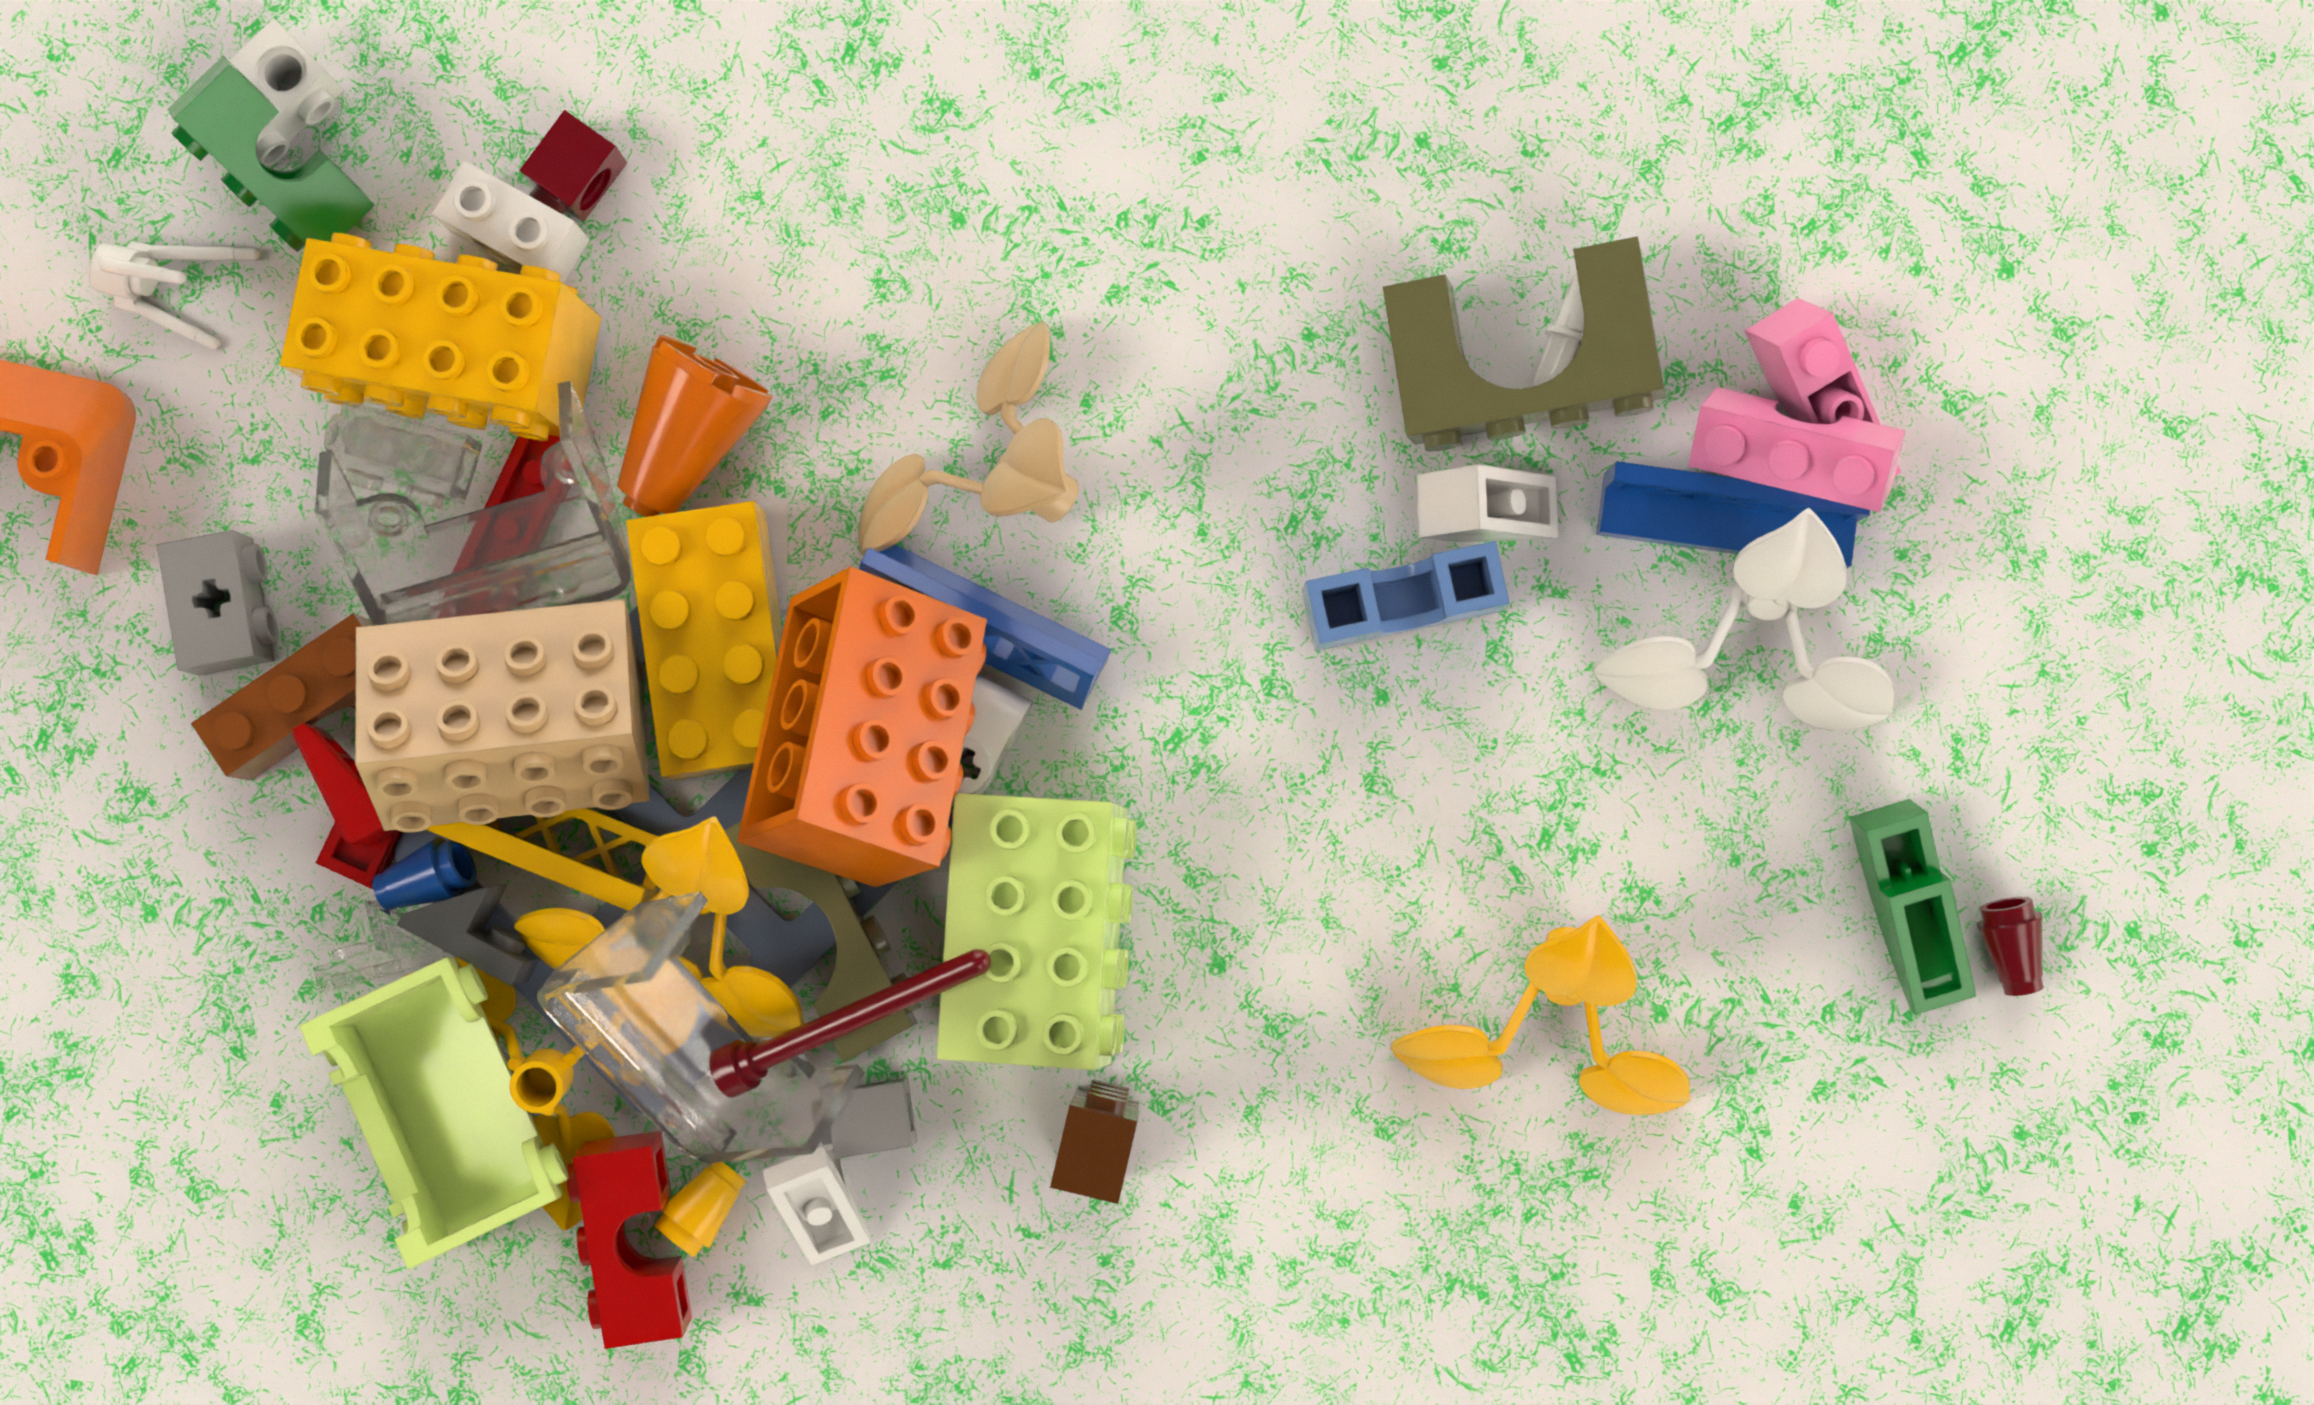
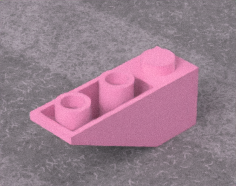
(1810, 365)

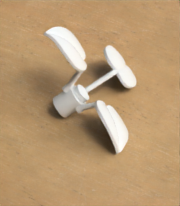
(1774, 576)

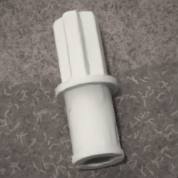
(1564, 336)

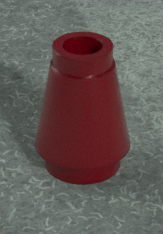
(2014, 943)

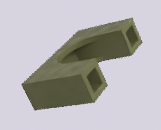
(1611, 369)

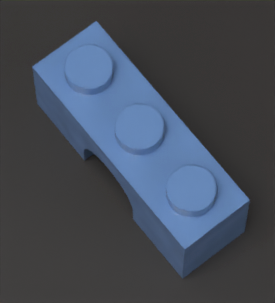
(1405, 598)

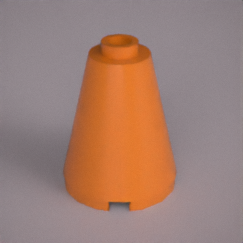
(684, 425)

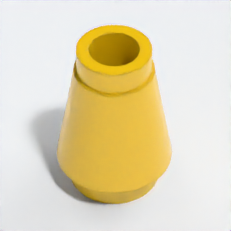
(700, 1208)

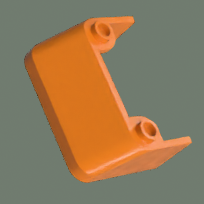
(69, 449)

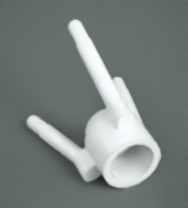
(134, 273)

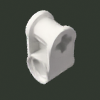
(993, 732)

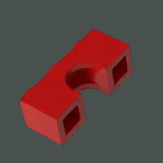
(632, 1294)

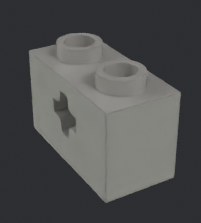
(194, 578)

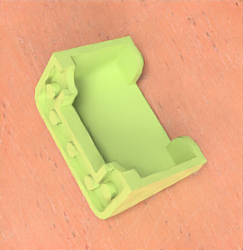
(437, 1108)

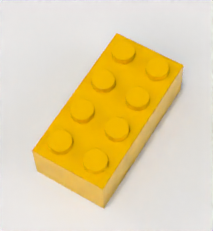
(706, 633)

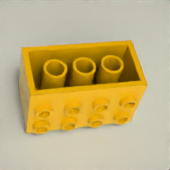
(438, 335)

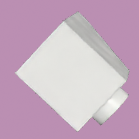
(1486, 505)

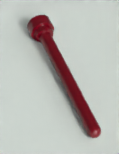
(742, 1065)

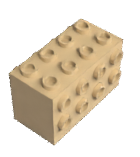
(500, 715)

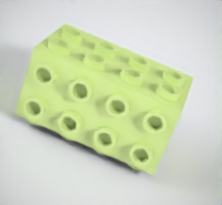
(1046, 903)

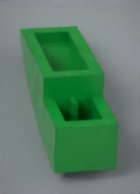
(1913, 905)

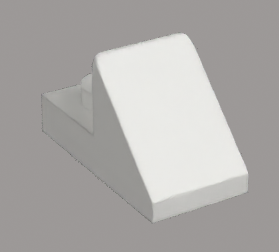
(817, 1204)

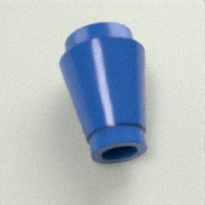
(426, 876)

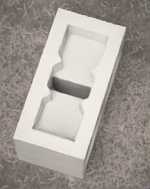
(265, 63)

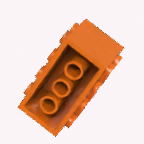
(864, 730)

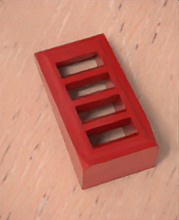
(340, 786)

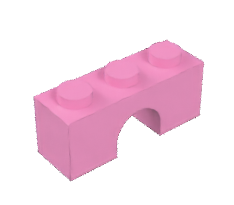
(1836, 462)

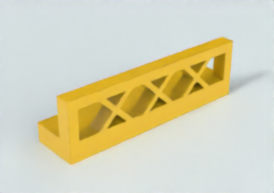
(558, 866)

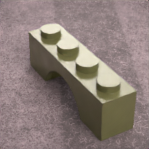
(859, 942)

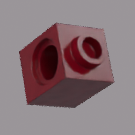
(572, 167)

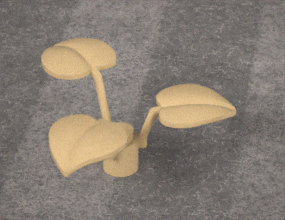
(1024, 480)

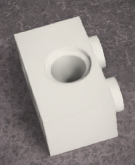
(509, 223)

